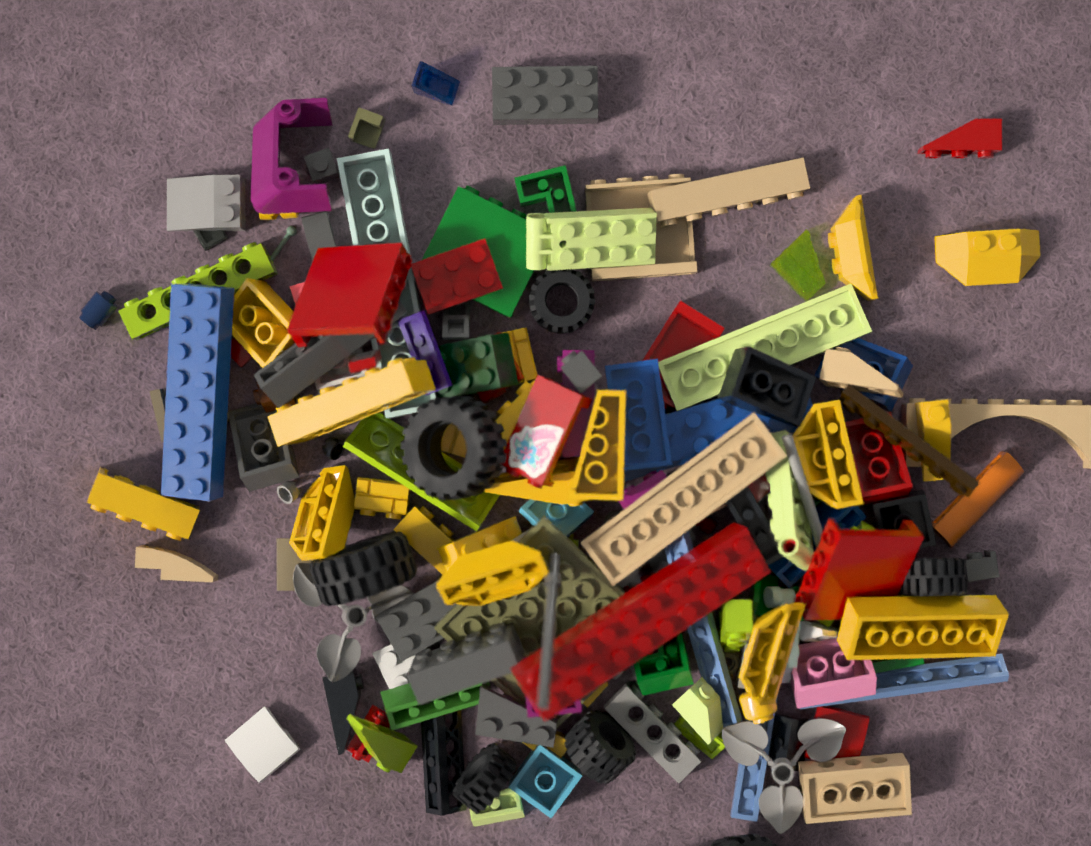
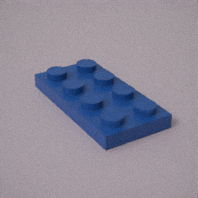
(646, 423)

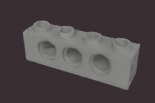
(677, 765)

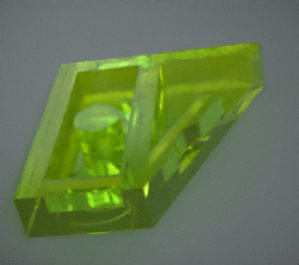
(800, 267)

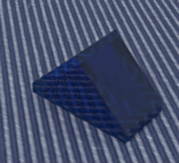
(434, 84)

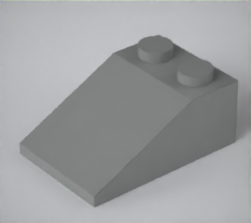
(206, 203)

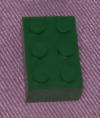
(478, 365)

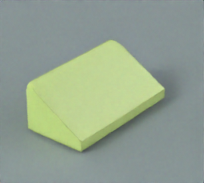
(504, 808)

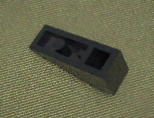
(343, 700)

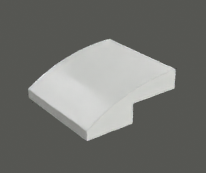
(262, 744)

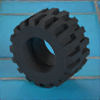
(578, 317)
(936, 577)
(600, 747)

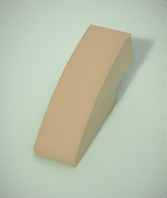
(173, 565)

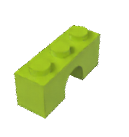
(735, 624)

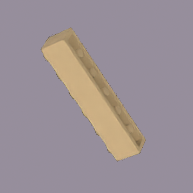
(729, 191)

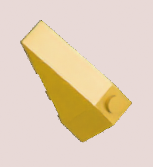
(562, 476)

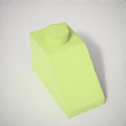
(702, 710)

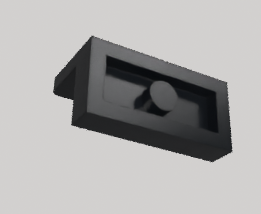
(785, 739)

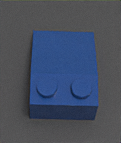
(888, 363)

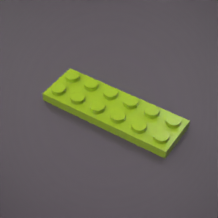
(379, 444)

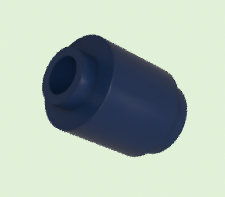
(98, 309)

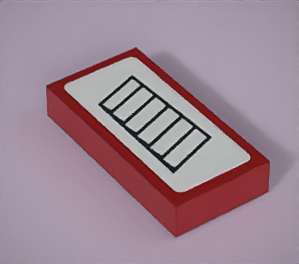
(364, 361)

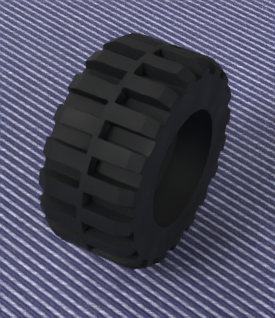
(424, 451)
(364, 569)

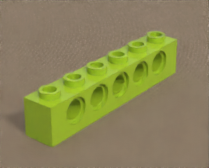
(134, 311)

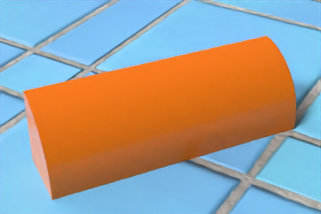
(965, 511)

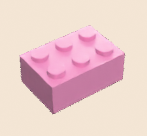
(827, 676)

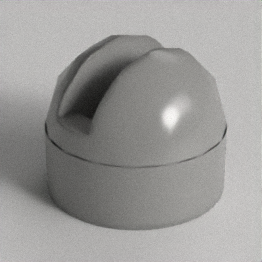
(288, 492)

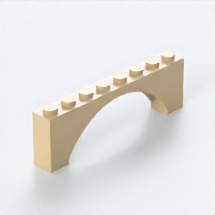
(1068, 420)

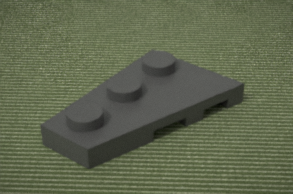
(508, 720)

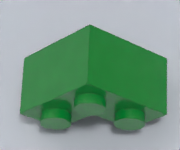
(549, 187)
(665, 669)

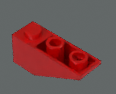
(974, 137)

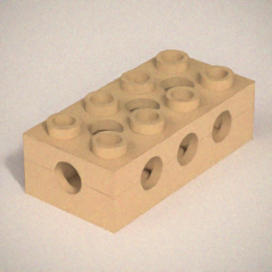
(866, 799)

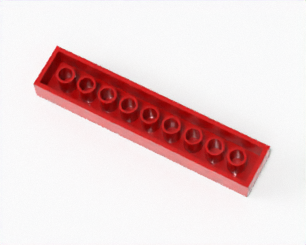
(644, 618)

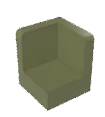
(366, 128)

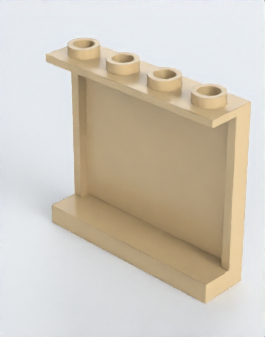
(673, 243)

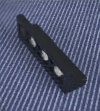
(438, 762)

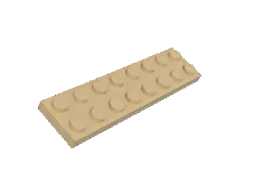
(683, 499)

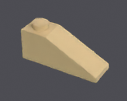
(844, 368)

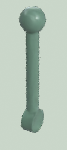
(291, 231)

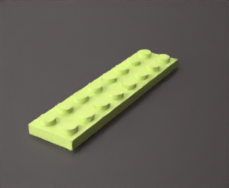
(785, 336)

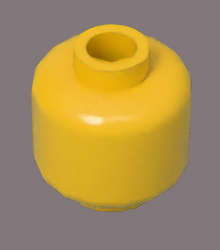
(754, 712)

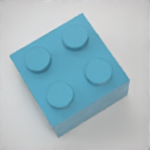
(545, 780)

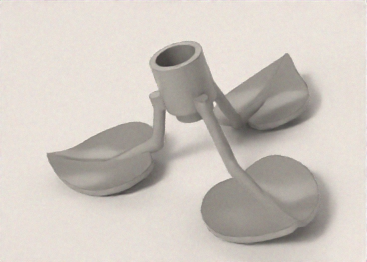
(336, 653)
(746, 743)

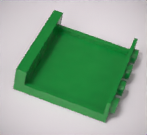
(474, 219)

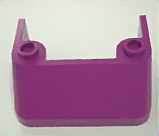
(278, 188)

